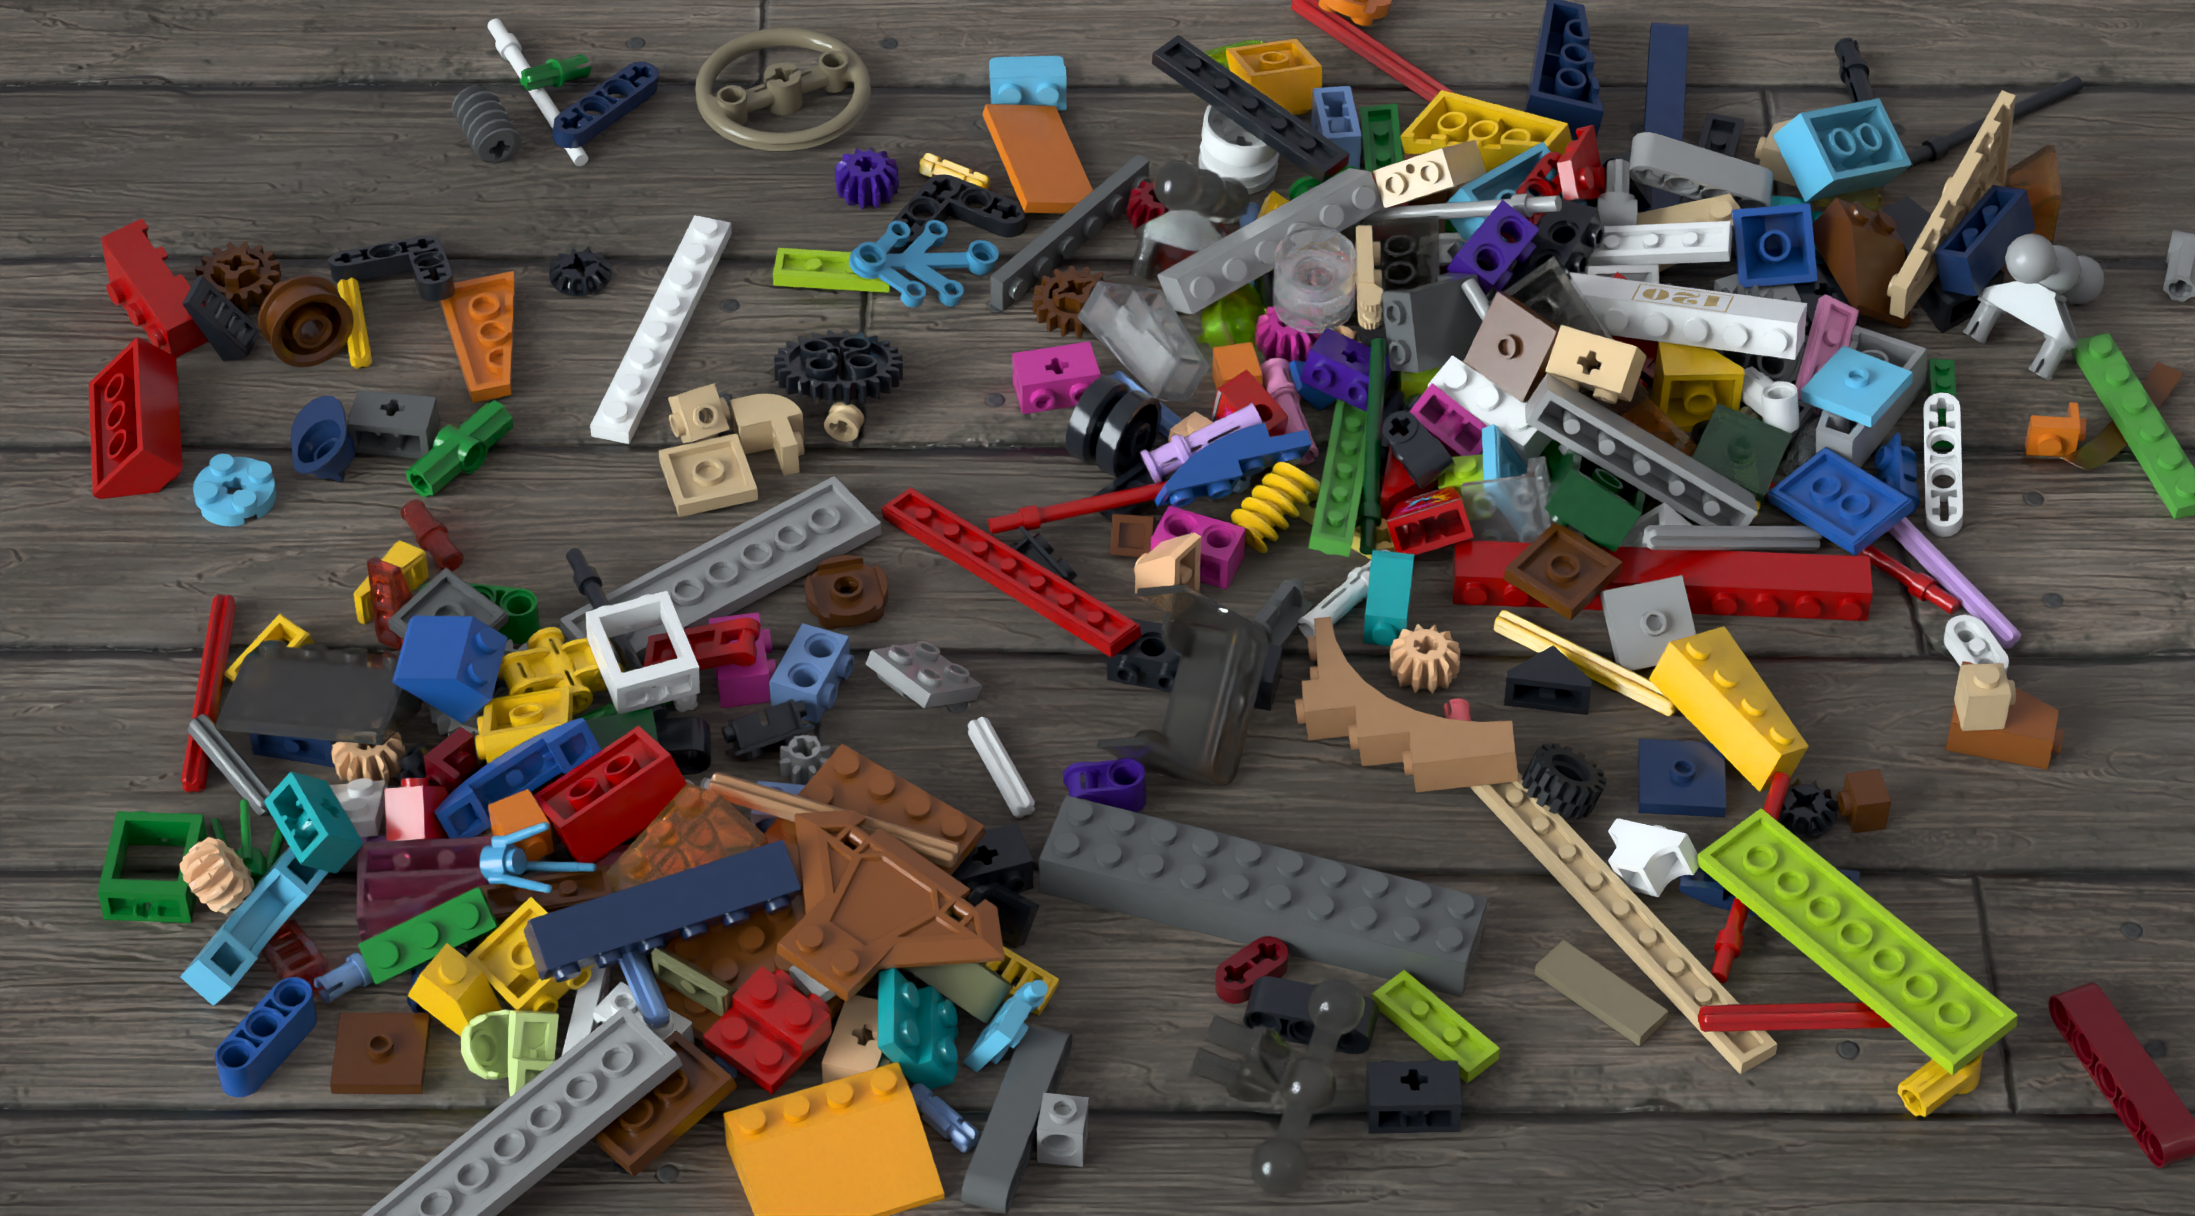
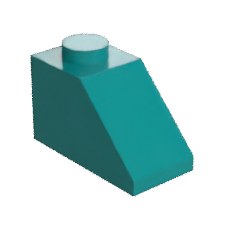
(1388, 597)

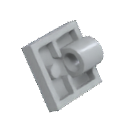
(923, 674)

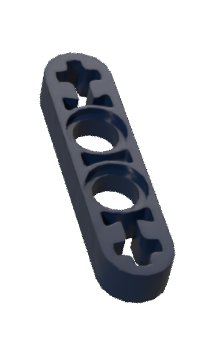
(612, 109)

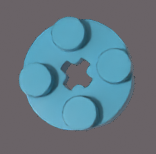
(229, 473)

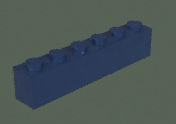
(661, 911)

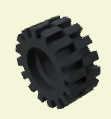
(1564, 781)

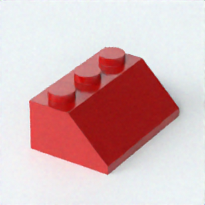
(611, 796)

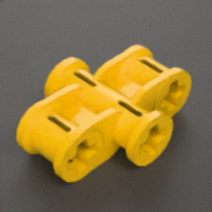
(554, 666)

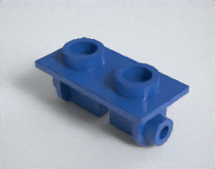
(1898, 468)

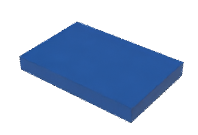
(1840, 501)

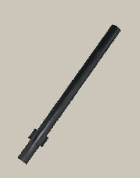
(1938, 146)
(590, 585)

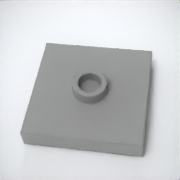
(1645, 620)

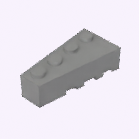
(1857, 441)

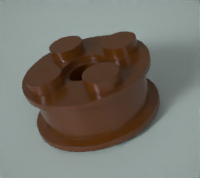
(305, 320)

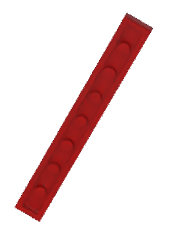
(1012, 572)

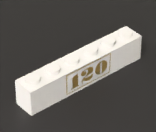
(1696, 316)

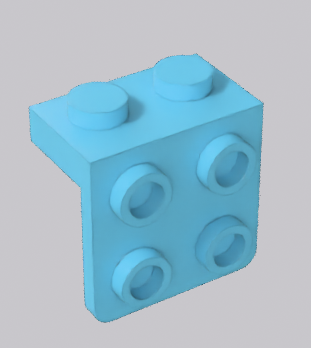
(1028, 81)

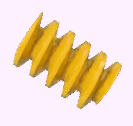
(1271, 502)

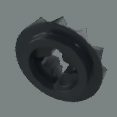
(568, 280)
(1803, 821)

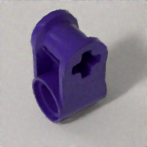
(1109, 783)

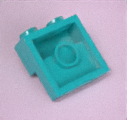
(917, 1030)

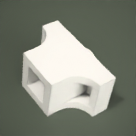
(1650, 856)

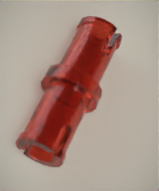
(431, 535)

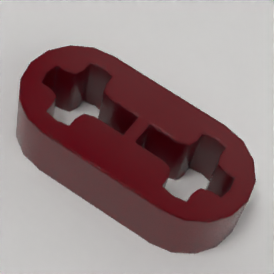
(1247, 965)

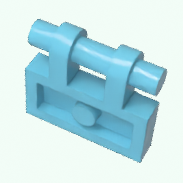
(1007, 1026)

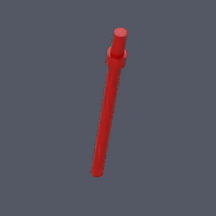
(1032, 517)
(1918, 584)
(1730, 940)

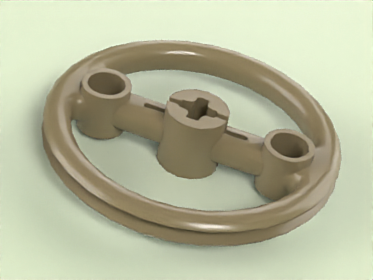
(783, 89)

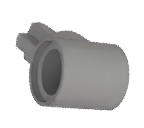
(1617, 205)

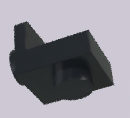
(1014, 911)

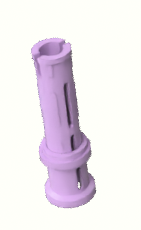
(1175, 453)

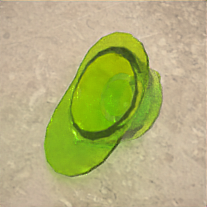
(1232, 318)

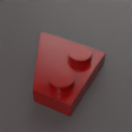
(1581, 169)

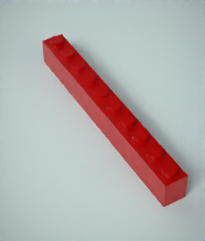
(1713, 579)

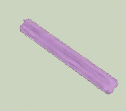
(1955, 582)

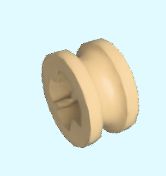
(836, 425)

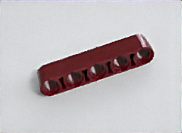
(2124, 1073)

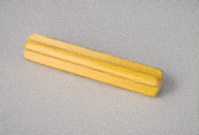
(358, 341)

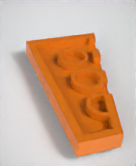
(482, 333)

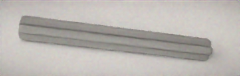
(1731, 538)

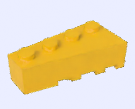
(1497, 129)
(1730, 705)

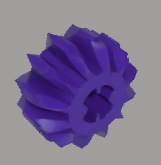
(866, 178)

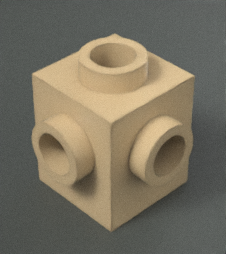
(686, 412)

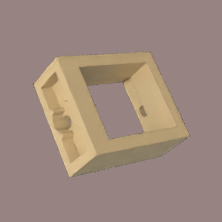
(1429, 173)

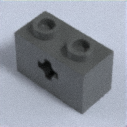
(393, 424)

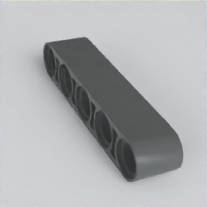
(1014, 1118)

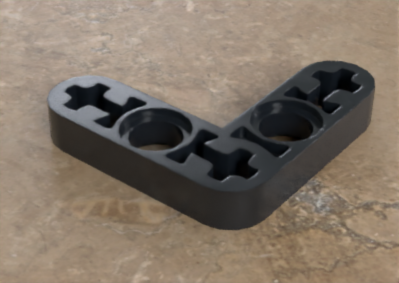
(999, 216)
(419, 255)

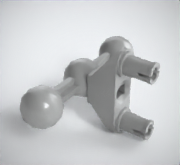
(2045, 281)

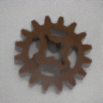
(241, 273)
(1062, 298)

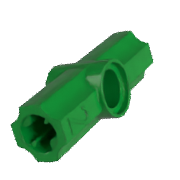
(459, 449)

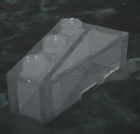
(1146, 338)

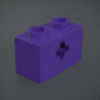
(1341, 368)

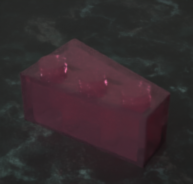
(413, 877)

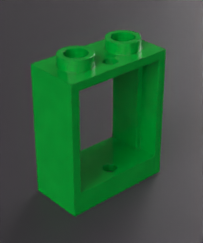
(127, 897)

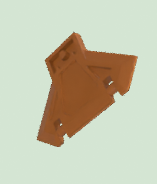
(878, 907)

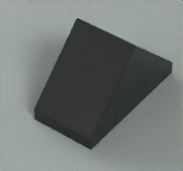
(1549, 684)

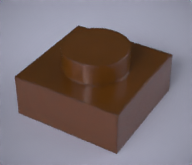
(1131, 535)

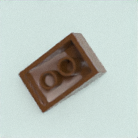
(1862, 256)

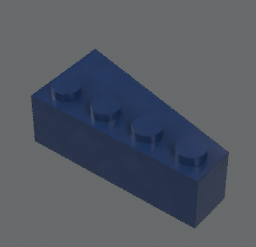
(1562, 69)

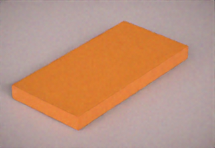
(1037, 156)

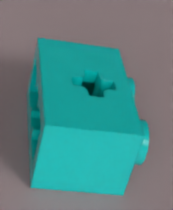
(313, 822)

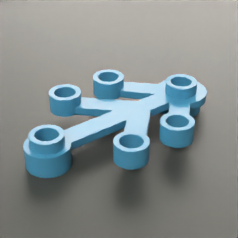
(873, 261)

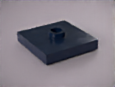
(1681, 778)

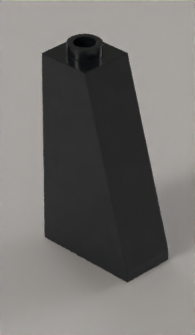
(1942, 307)

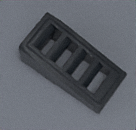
(230, 330)

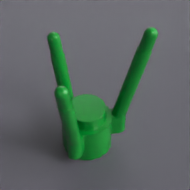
(251, 856)

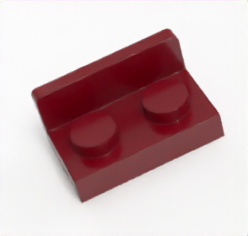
(452, 761)

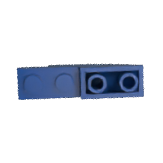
(1223, 463)

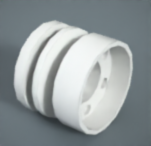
(1236, 152)

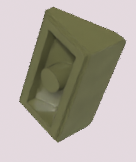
(692, 981)

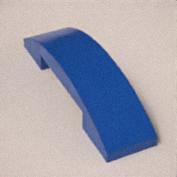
(521, 768)

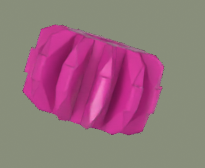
(1280, 341)

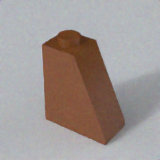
(2026, 740)

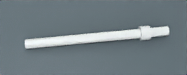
(511, 50)

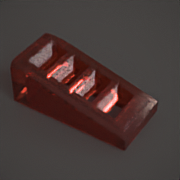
(388, 596)
(306, 963)

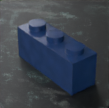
(1980, 241)

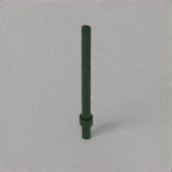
(1369, 511)

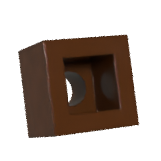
(1864, 801)

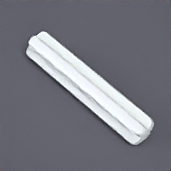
(1001, 767)

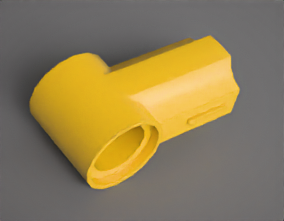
(1934, 1086)

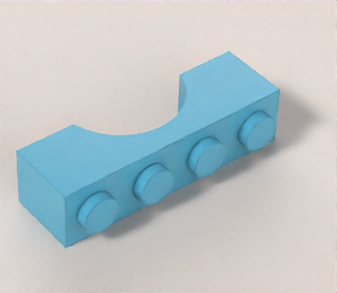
(251, 926)

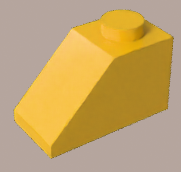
(454, 990)

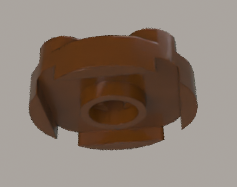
(846, 610)

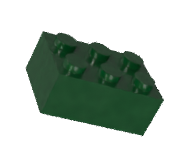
(1593, 501)

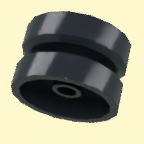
(1113, 426)

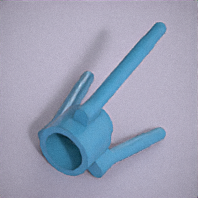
(504, 861)

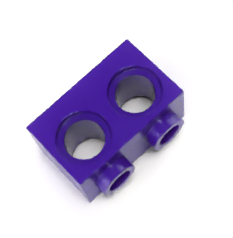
(1489, 246)

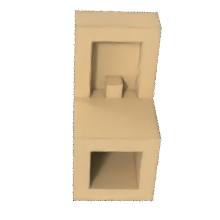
(767, 424)

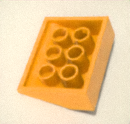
(835, 1149)

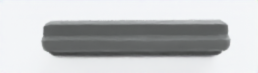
(230, 762)

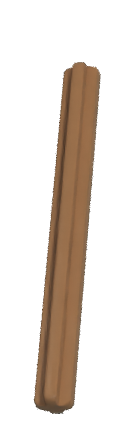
(786, 805)

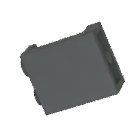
(1429, 323)

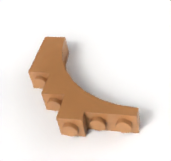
(1433, 748)

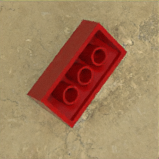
(135, 423)

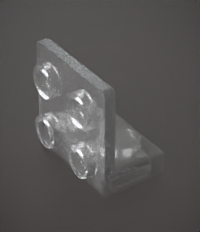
(1509, 506)

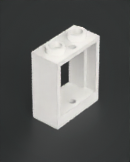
(635, 688)

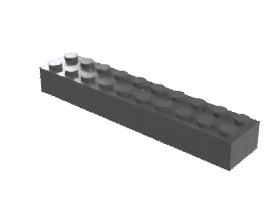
(1262, 890)

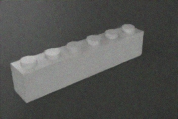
(1252, 248)
(1637, 456)

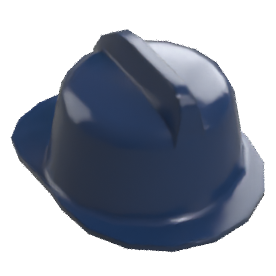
(322, 440)

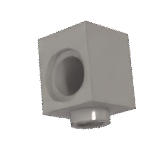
(1062, 1129)

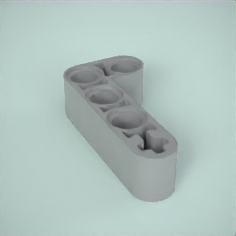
(1698, 171)

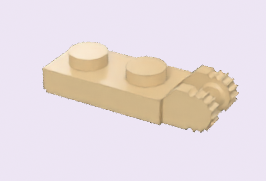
(1368, 280)

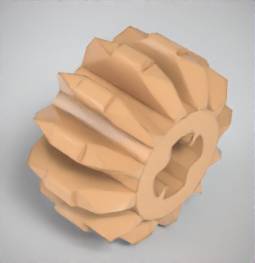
(1425, 658)
(368, 760)
(217, 875)

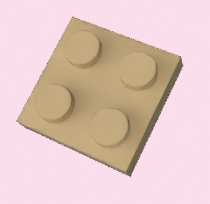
(708, 475)

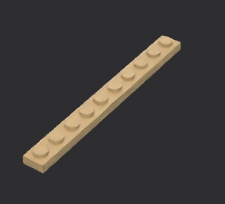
(1623, 917)

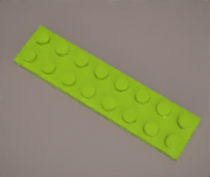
(1857, 941)

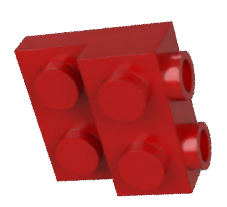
(770, 1029)

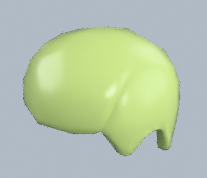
(486, 1045)

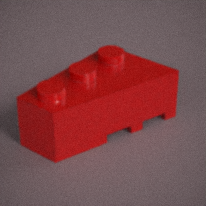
(149, 289)

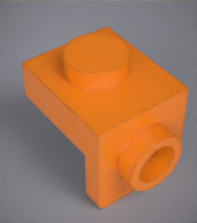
(2055, 435)

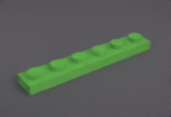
(2138, 422)
(1340, 482)

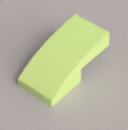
(530, 1045)

